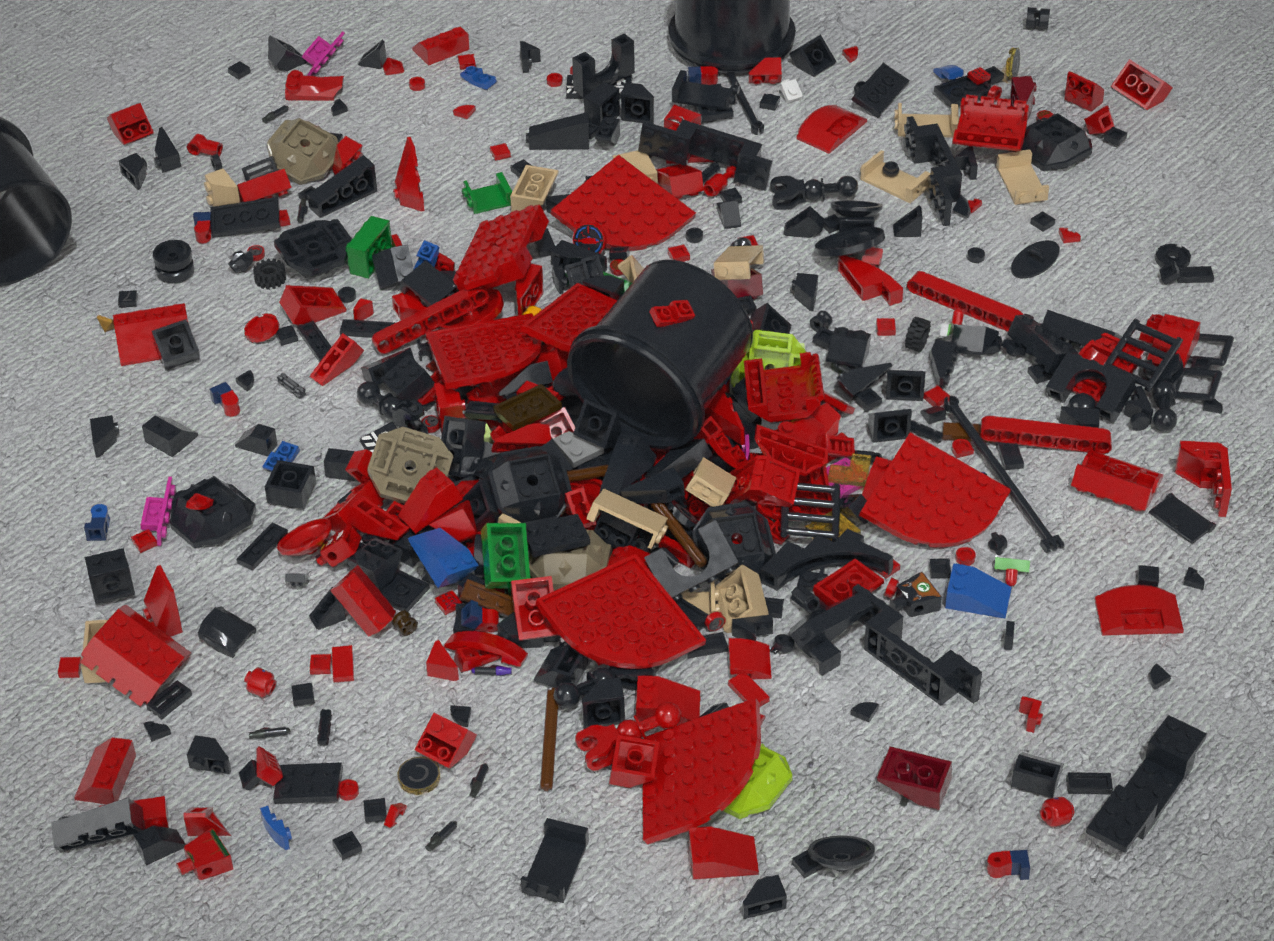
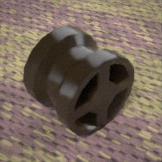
(404, 622)

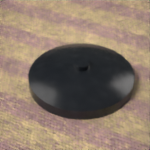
(850, 242)

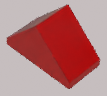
(441, 664)

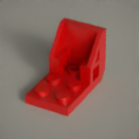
(1206, 467)
(764, 482)

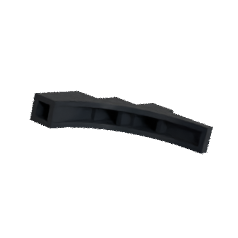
(822, 552)

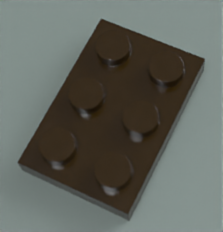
(527, 407)

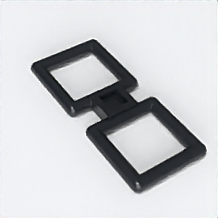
(1202, 367)

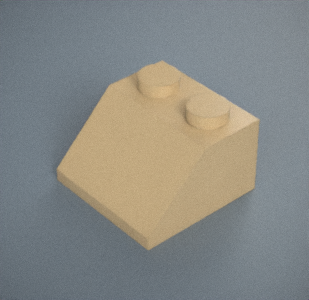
(220, 188)

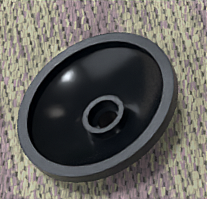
(856, 208)
(841, 852)

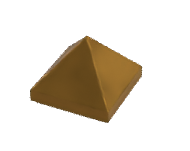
(106, 323)

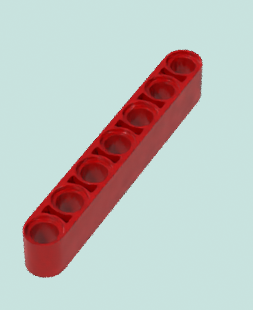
(957, 297)
(421, 319)
(1046, 434)

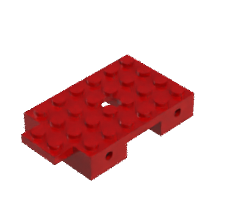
(500, 250)

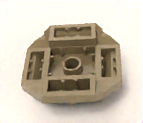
(301, 162)
(405, 449)
(573, 563)

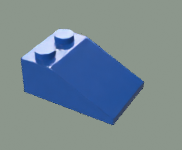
(443, 556)
(977, 592)

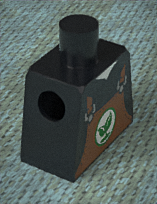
(917, 596)

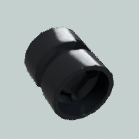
(1042, 14)

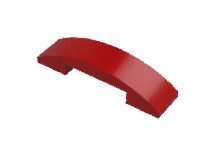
(488, 642)

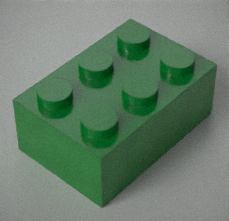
(369, 240)
(504, 554)

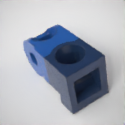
(99, 525)

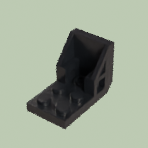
(109, 575)

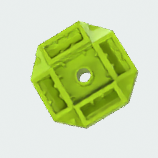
(774, 349)
(768, 781)

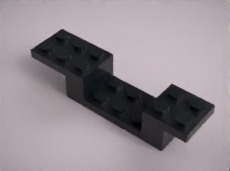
(709, 144)
(928, 145)
(937, 680)
(1137, 806)

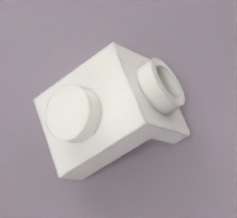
(790, 90)

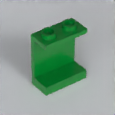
(488, 197)

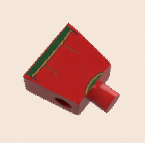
(205, 856)

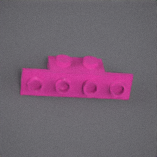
(319, 51)
(157, 513)

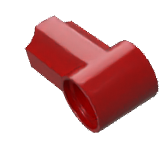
(201, 144)

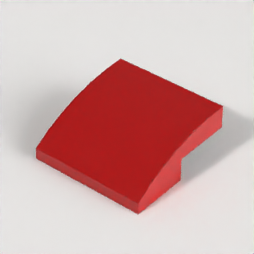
(749, 658)

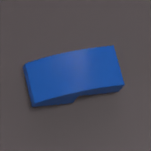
(949, 71)
(476, 77)
(428, 252)
(285, 452)
(275, 828)

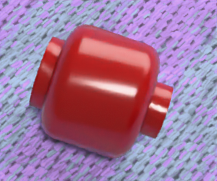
(260, 682)
(1057, 811)

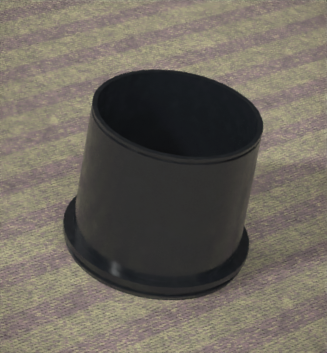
(731, 32)
(32, 210)
(664, 374)

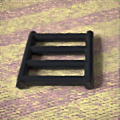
(1165, 356)
(834, 519)

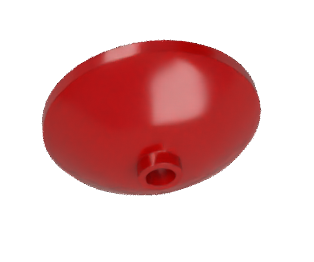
(305, 538)

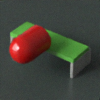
(957, 318)
(1012, 568)

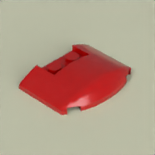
(829, 127)
(1100, 351)
(1138, 611)

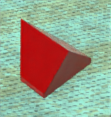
(580, 502)
(457, 522)
(201, 820)

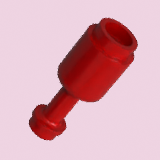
(718, 182)

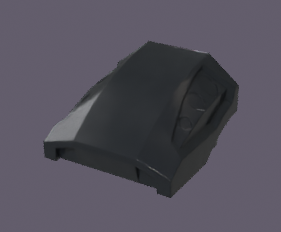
(225, 631)

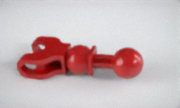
(603, 738)

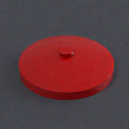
(481, 314)

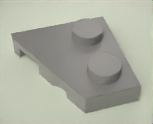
(577, 449)

